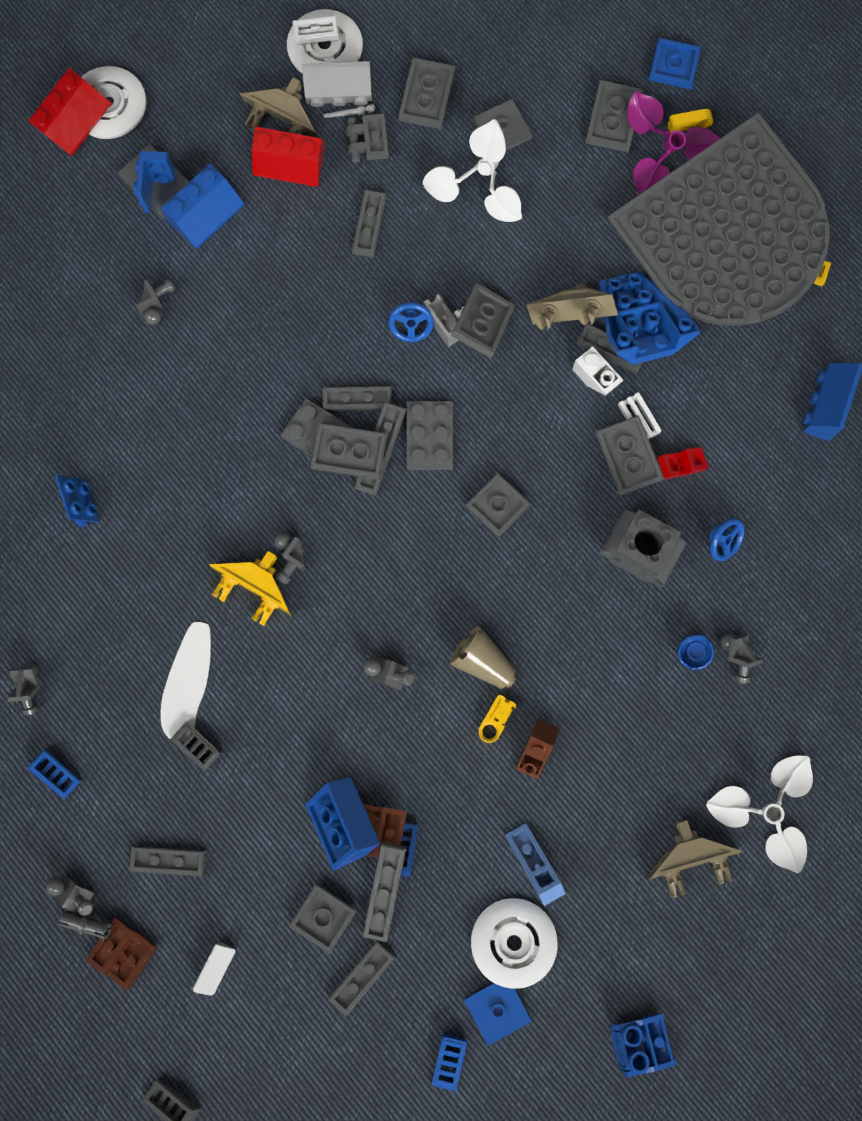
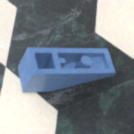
(535, 864)

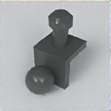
(150, 303)
(293, 555)
(740, 654)
(388, 673)
(26, 687)
(70, 895)

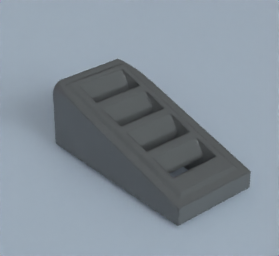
(207, 763)
(176, 1098)

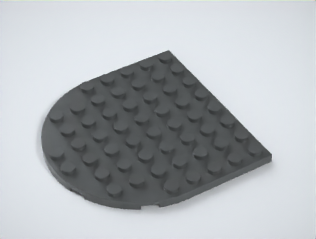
(730, 229)

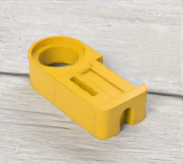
(688, 120)
(496, 717)

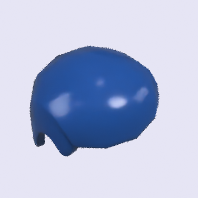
(695, 651)

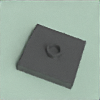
(510, 121)
(498, 505)
(323, 918)

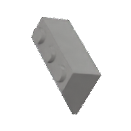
(337, 83)

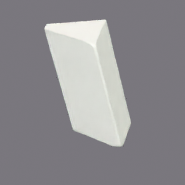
(214, 969)

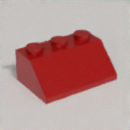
(70, 112)
(287, 156)

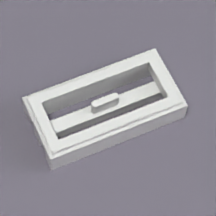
(316, 33)
(637, 397)

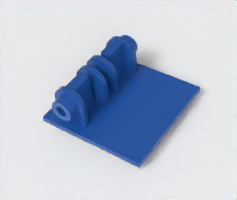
(77, 500)

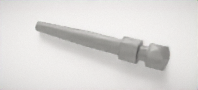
(361, 110)

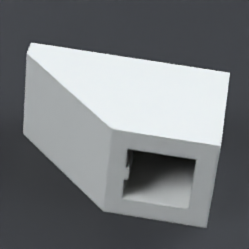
(596, 372)

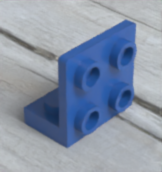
(151, 167)

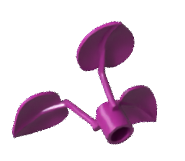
(644, 114)

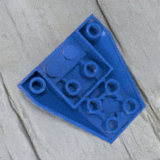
(646, 320)

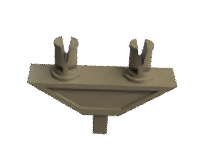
(280, 104)
(572, 304)
(690, 852)

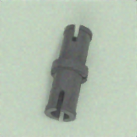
(85, 925)

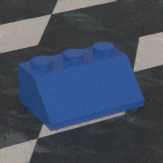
(202, 206)
(832, 399)
(342, 823)

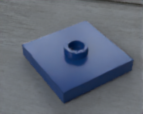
(674, 63)
(497, 1011)

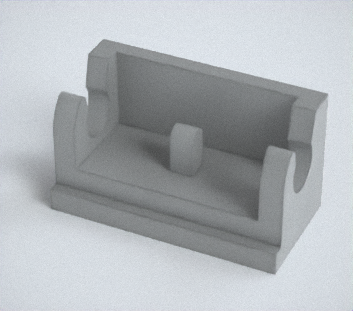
(443, 319)

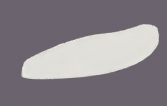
(186, 680)

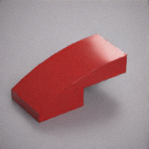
(683, 463)

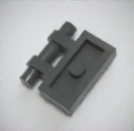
(375, 138)

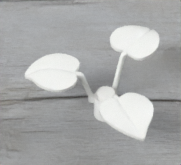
(489, 144)
(732, 804)

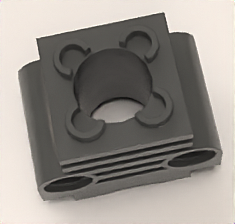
(622, 552)

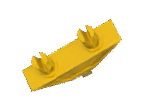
(255, 578)

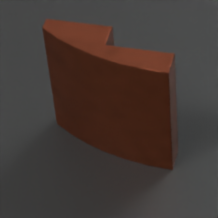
(387, 824)
(122, 954)

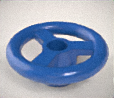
(411, 318)
(723, 537)

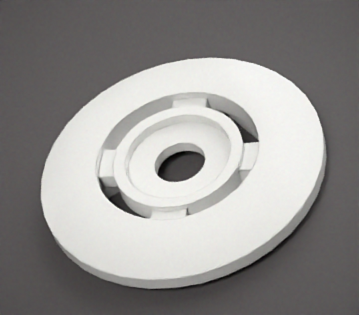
(311, 53)
(128, 103)
(518, 967)

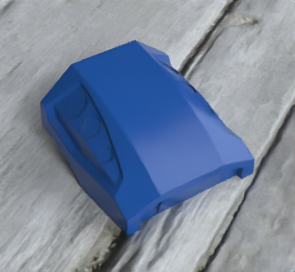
(647, 1049)

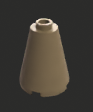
(483, 659)

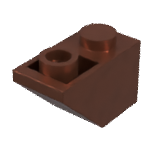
(537, 748)

